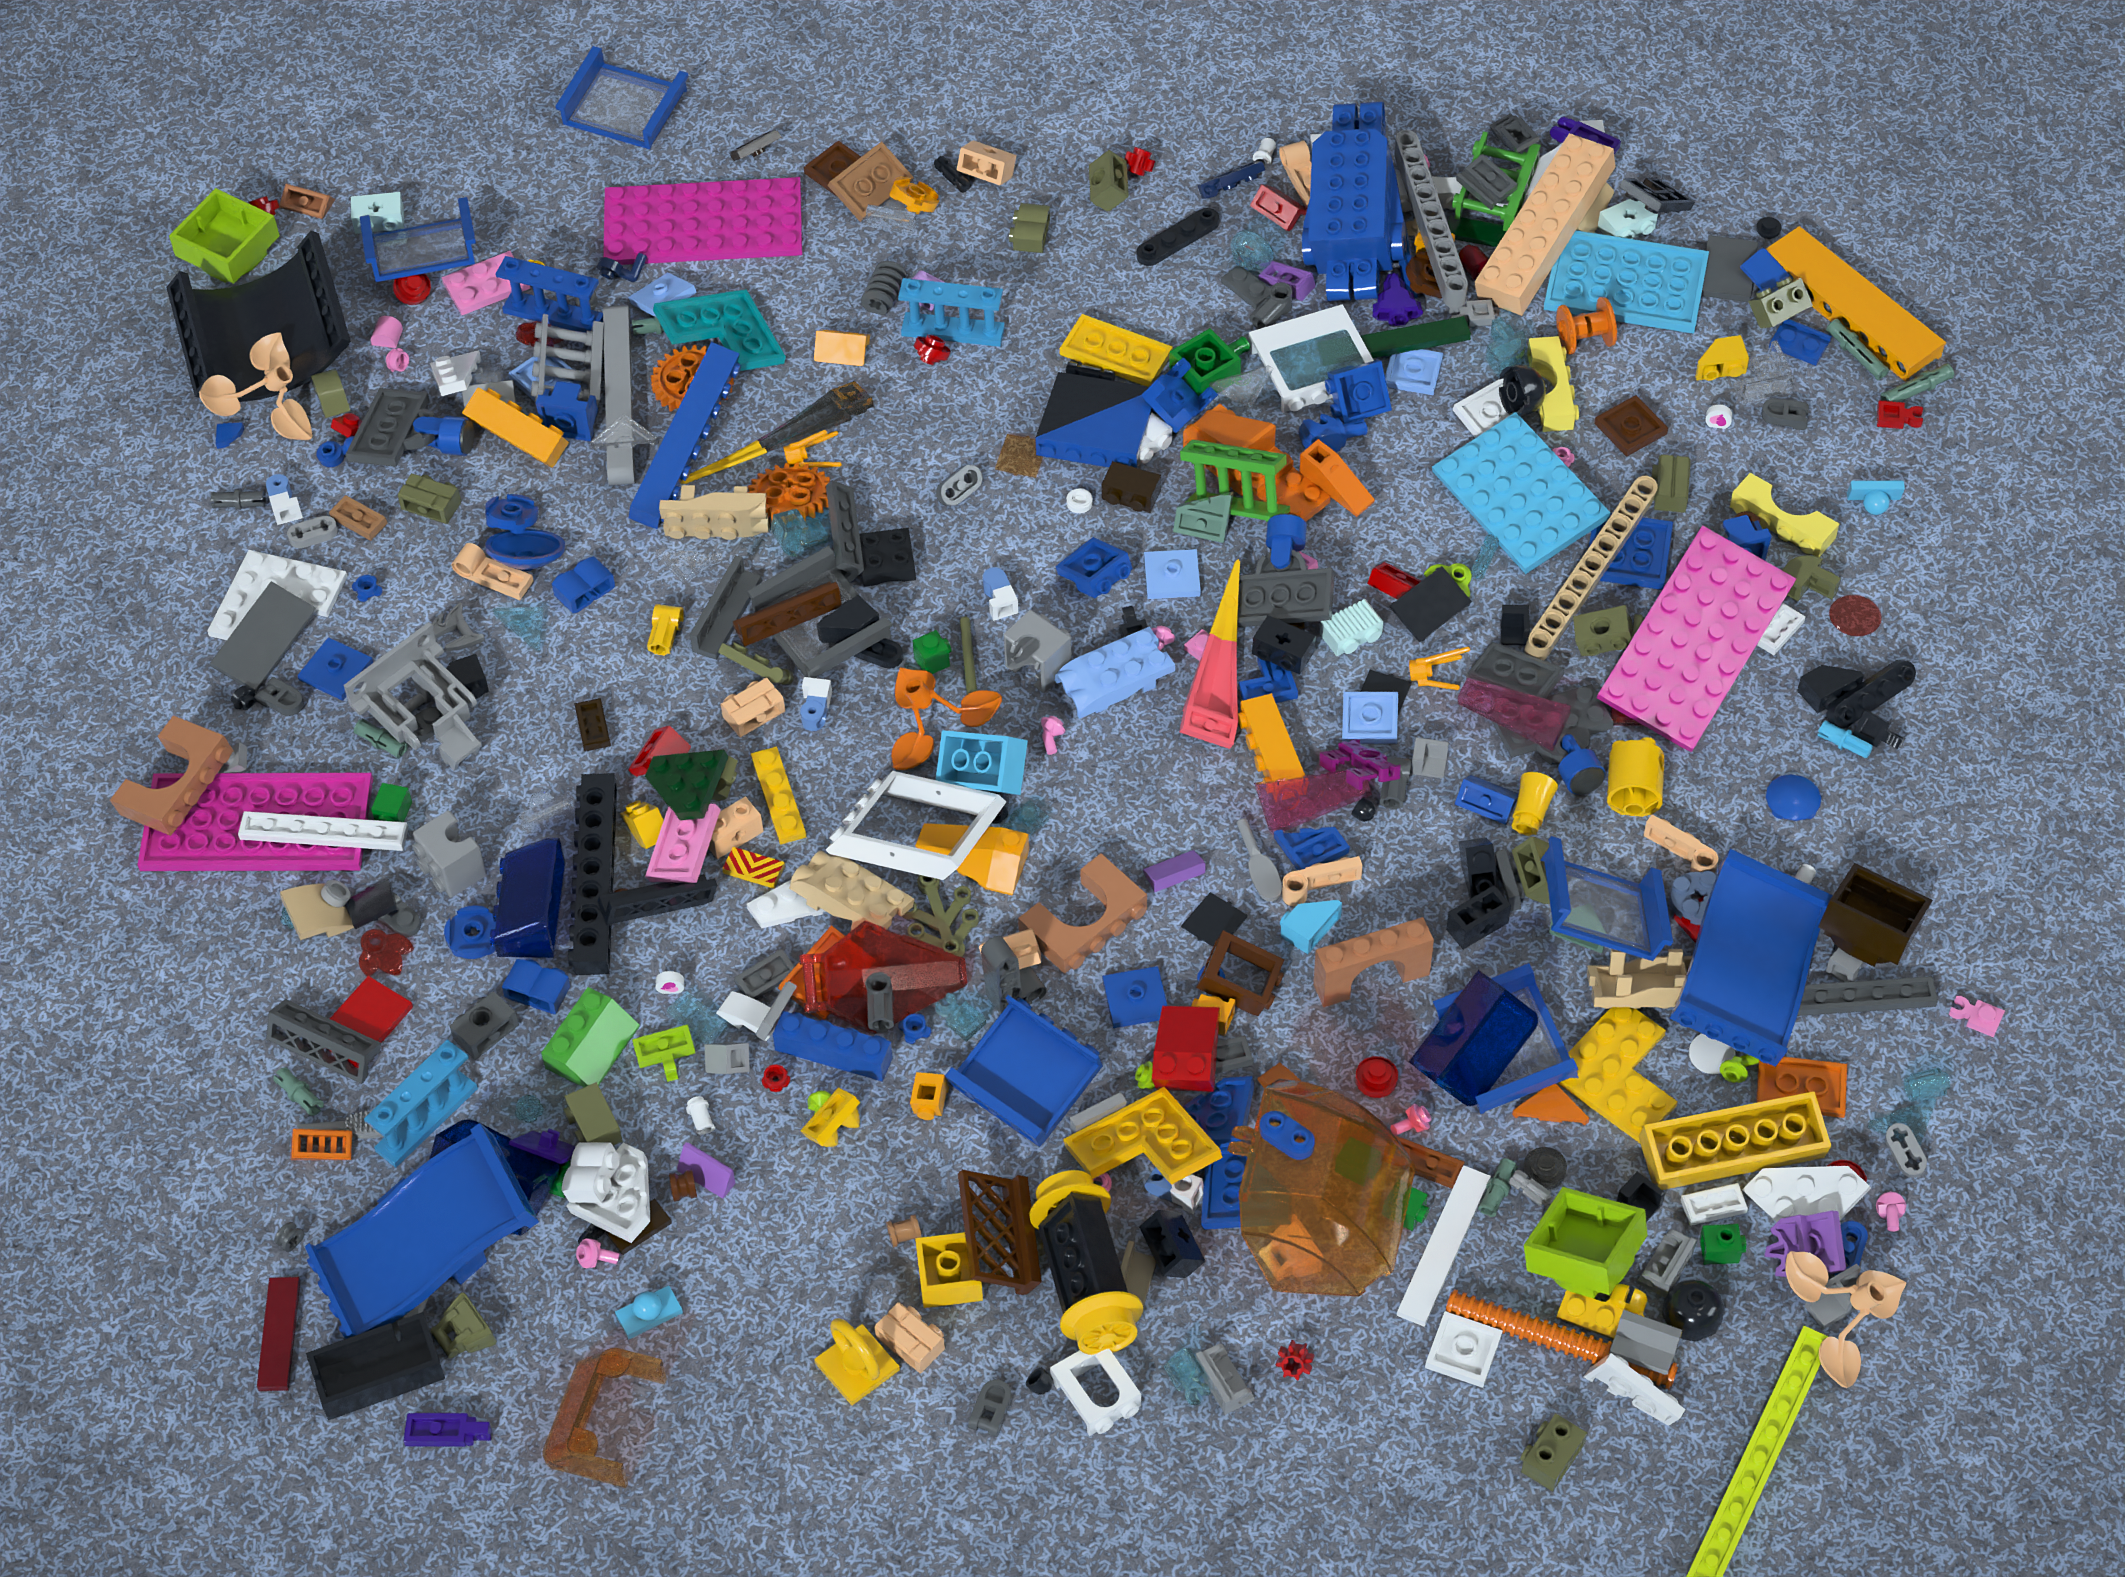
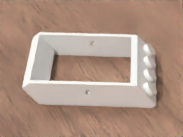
(907, 858)

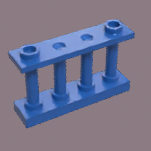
(552, 279)

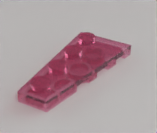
(1301, 799)

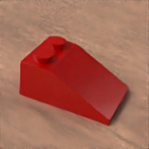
(1186, 1048)

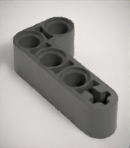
(1005, 978)

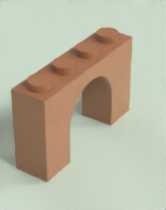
(168, 806)
(1069, 945)
(1338, 964)

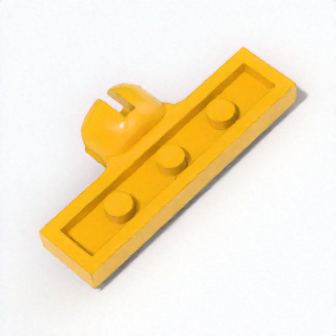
(1599, 1315)

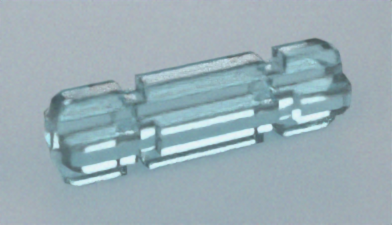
(1484, 556)

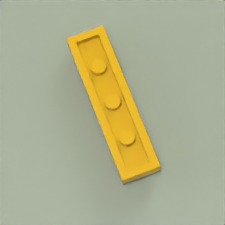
(778, 795)

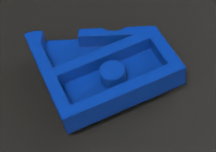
(1312, 846)

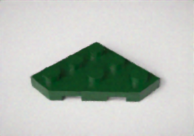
(687, 780)

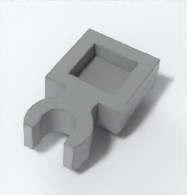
(1476, 312)

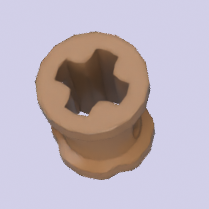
(903, 1230)

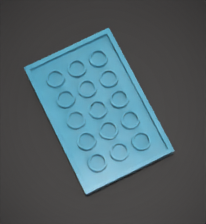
(1641, 280)
(1521, 492)

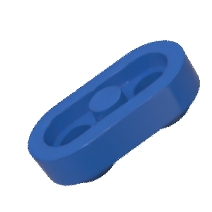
(1284, 1135)
(1853, 1250)

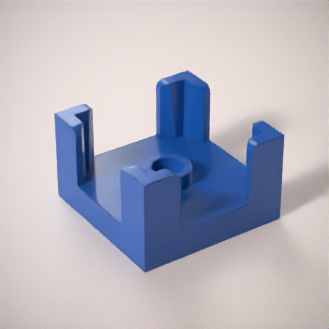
(1175, 399)

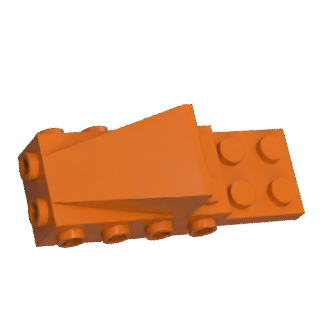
(1292, 487)

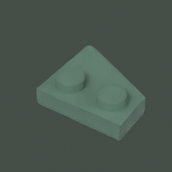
(1205, 517)

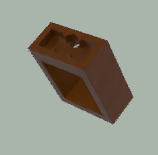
(1224, 989)

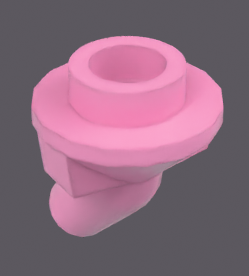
(1164, 636)
(1051, 727)
(1417, 1118)
(1891, 1207)
(590, 1251)

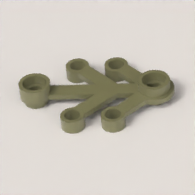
(942, 921)

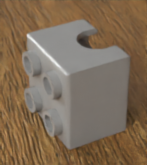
(1039, 644)
(447, 858)

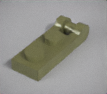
(757, 663)

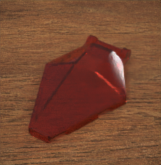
(916, 970)

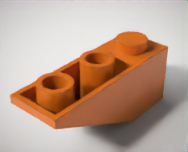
(1334, 477)

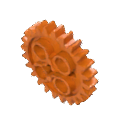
(675, 375)
(792, 489)

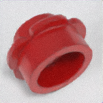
(772, 1072)

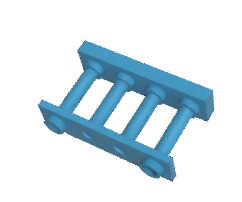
(952, 328)
(421, 1103)

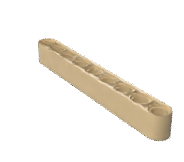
(1595, 558)

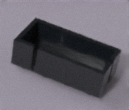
(375, 1366)

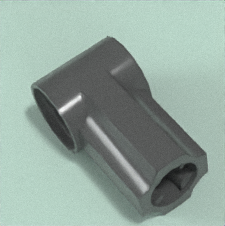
(1275, 305)
(1394, 791)
(880, 1002)

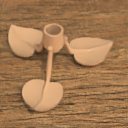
(267, 354)
(1874, 1294)

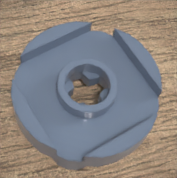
(1685, 888)

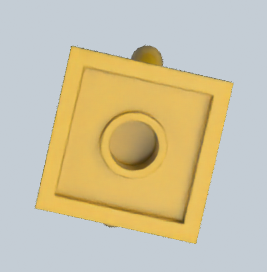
(855, 1361)

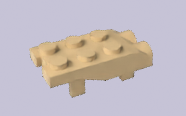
(715, 514)
(849, 891)
(1638, 981)

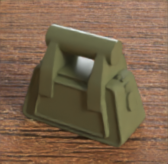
(467, 1325)

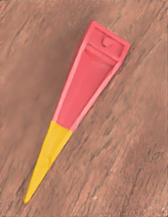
(1212, 698)

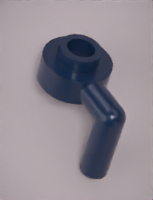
(611, 268)

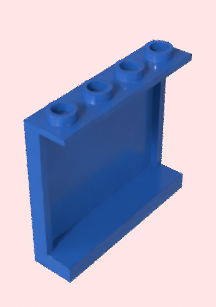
(1026, 1071)

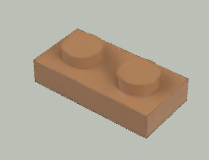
(358, 517)

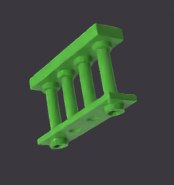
(1523, 177)
(1245, 461)

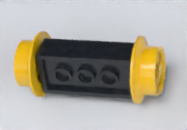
(1085, 1262)

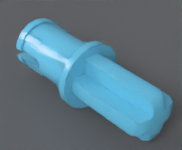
(1844, 739)

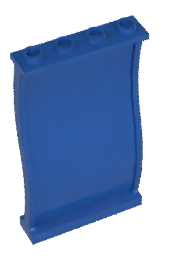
(1751, 958)
(421, 1234)

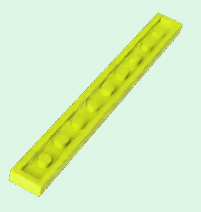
(1759, 1457)

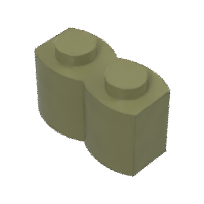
(1030, 227)

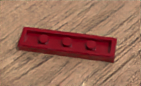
(278, 1334)

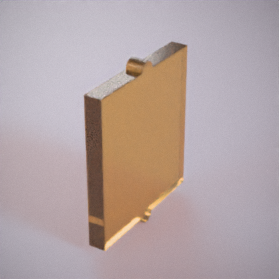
(1019, 456)

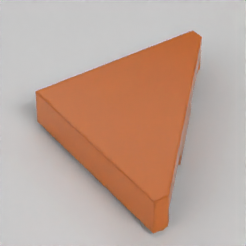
(1551, 1105)

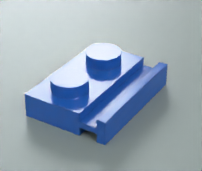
(1801, 341)

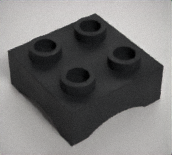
(887, 556)

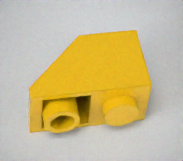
(1723, 358)
(644, 822)

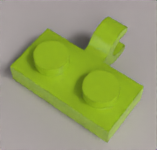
(664, 1048)

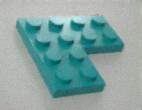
(722, 315)

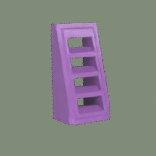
(1303, 283)

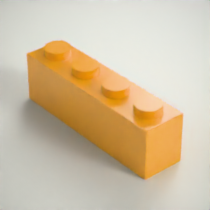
(515, 427)
(1269, 739)

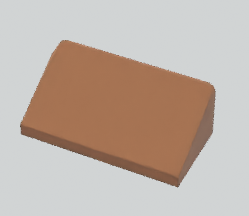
(305, 201)

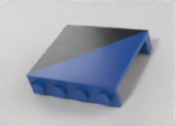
(1093, 421)

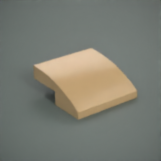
(312, 914)

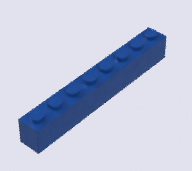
(685, 434)

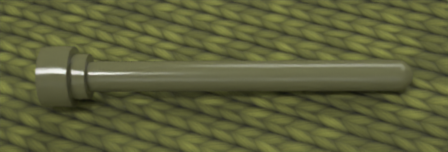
(968, 655)

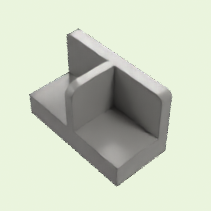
(1834, 1307)

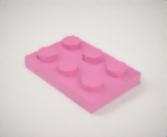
(478, 285)
(681, 847)

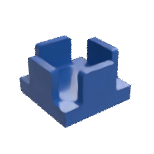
(566, 412)
(1748, 535)

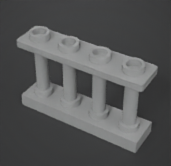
(590, 357)

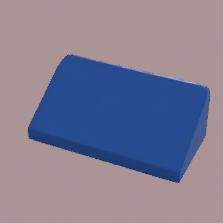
(1764, 269)

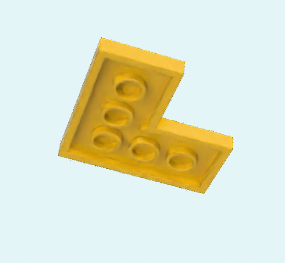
(1607, 1075)
(1148, 1126)

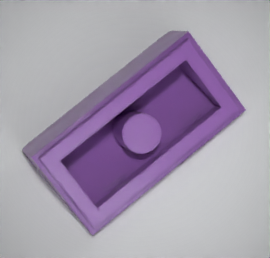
(1174, 870)
(706, 1170)

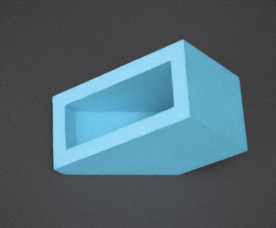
(1309, 923)

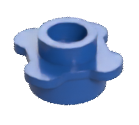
(363, 582)
(911, 1021)

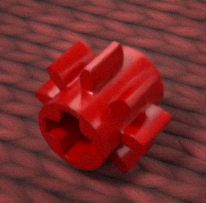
(1139, 161)
(1295, 1360)

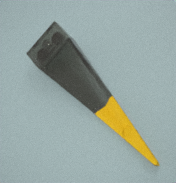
(826, 413)

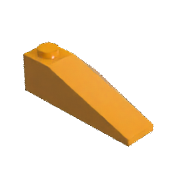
(992, 862)

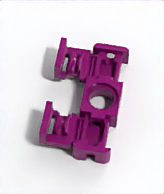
(1368, 762)

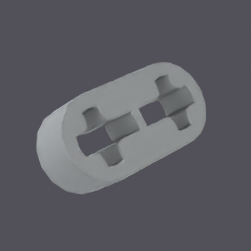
(312, 532)
(1899, 1153)

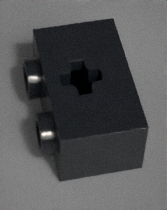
(1283, 645)
(1478, 917)
(1172, 1244)

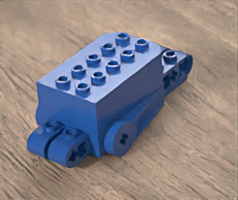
(1354, 204)

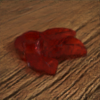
(526, 333)
(385, 955)

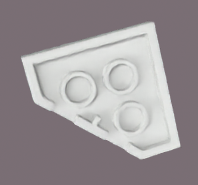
(1806, 1190)
(627, 1204)

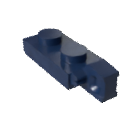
(1229, 179)

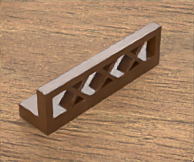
(788, 613)

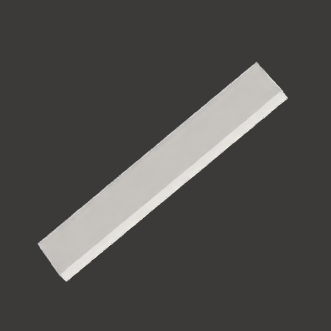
(323, 831)
(1443, 1246)

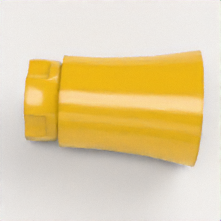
(1532, 802)

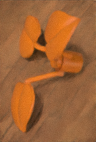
(915, 691)

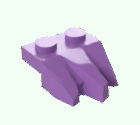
(1813, 1234)

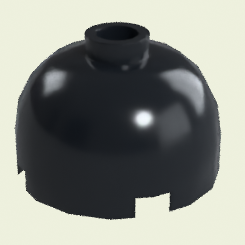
(1522, 389)
(1693, 1309)

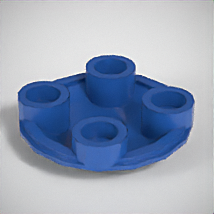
(1793, 798)

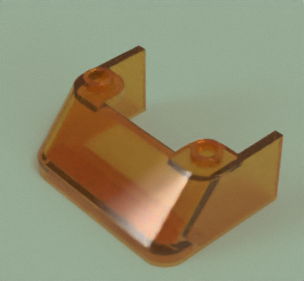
(569, 1444)

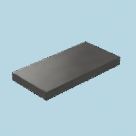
(263, 637)

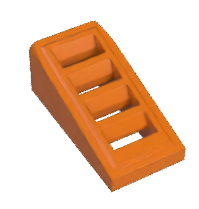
(296, 1137)

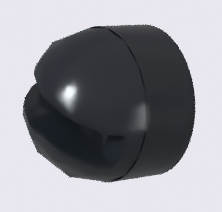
(1364, 810)
(1039, 1381)

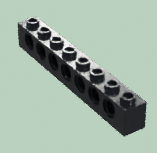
(603, 790)

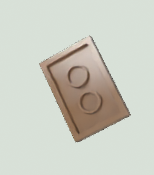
(868, 180)

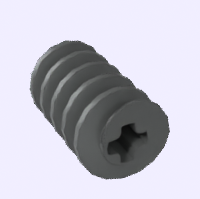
(883, 287)

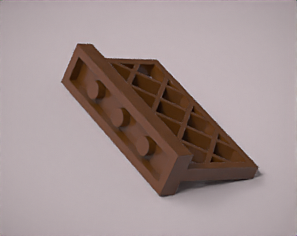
(1019, 1231)

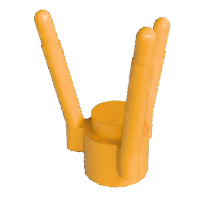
(796, 451)
(1422, 668)

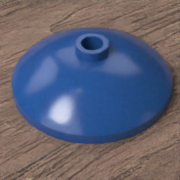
(525, 550)

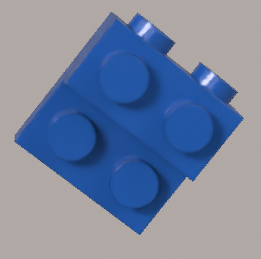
(1358, 391)
(1095, 567)

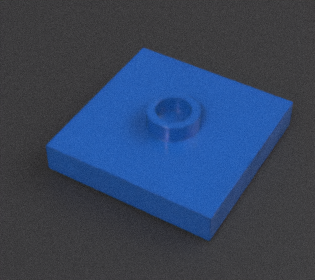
(333, 667)
(1134, 996)

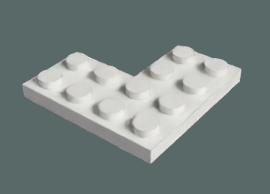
(305, 580)

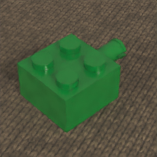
(1209, 359)

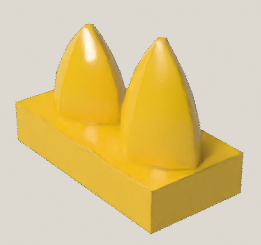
(836, 1111)

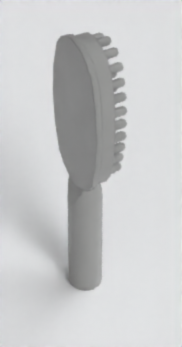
(1261, 868)
(354, 1123)

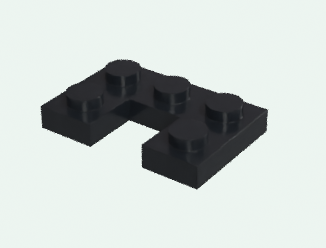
(1656, 195)

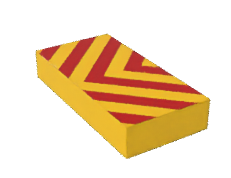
(753, 867)

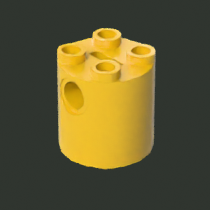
(1635, 777)

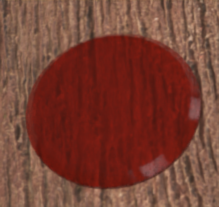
(1855, 615)

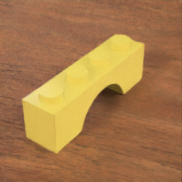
(1548, 359)
(1809, 532)

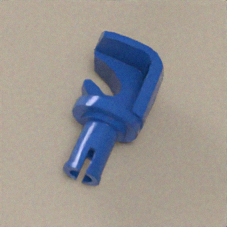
(1330, 431)

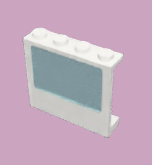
(1305, 351)

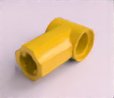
(665, 625)

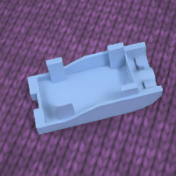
(1114, 672)

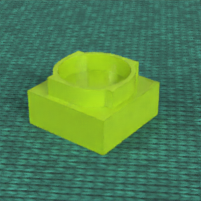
(224, 236)
(1585, 1242)

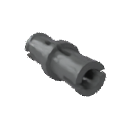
(238, 499)

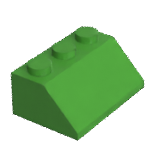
(589, 1039)

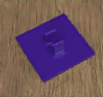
(545, 1145)

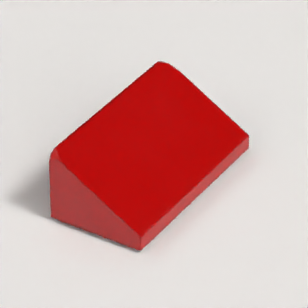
(1391, 580)

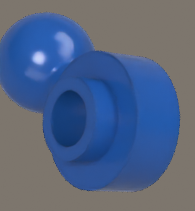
(337, 452)

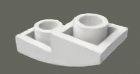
(745, 1011)

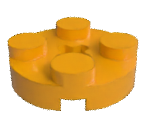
(916, 197)

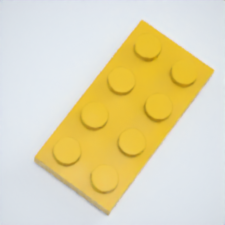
(1116, 349)

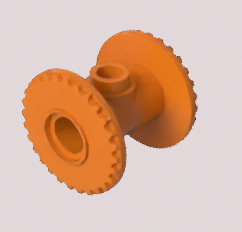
(1586, 325)

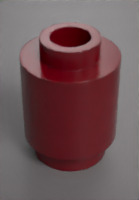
(1473, 260)

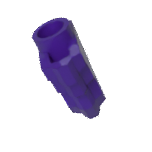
(1396, 303)

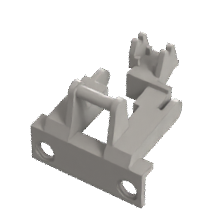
(429, 679)

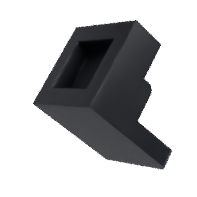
(1514, 624)
(1642, 1194)

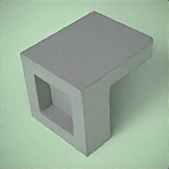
(1429, 758)
(1844, 966)
(727, 1058)

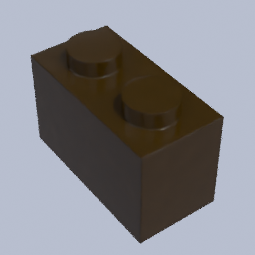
(1131, 487)

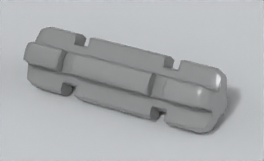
(1531, 1189)

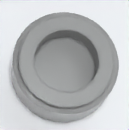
(335, 893)

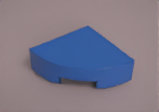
(228, 433)

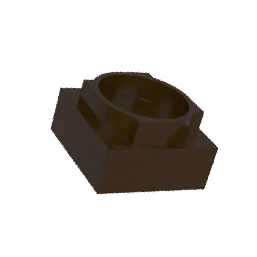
(1873, 916)

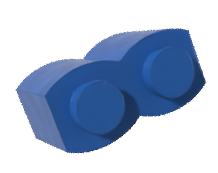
(583, 584)
(536, 985)

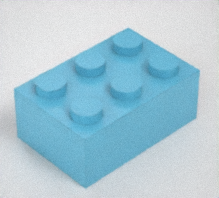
(982, 761)

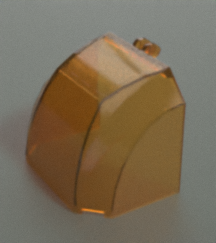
(1326, 1218)

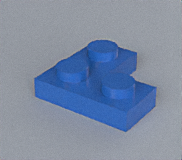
(1273, 680)

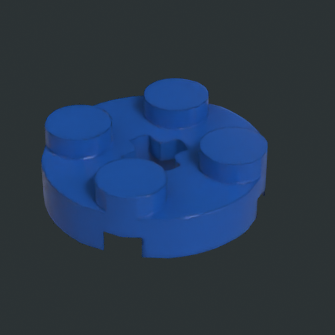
(512, 513)
(465, 945)

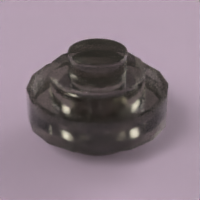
(1545, 1167)

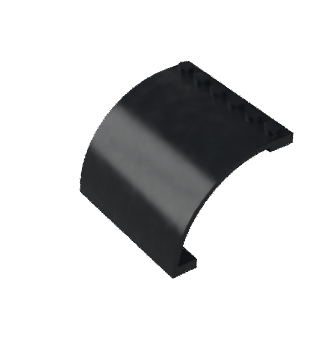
(225, 323)

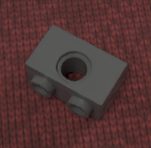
(478, 1039)

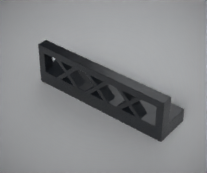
(655, 899)

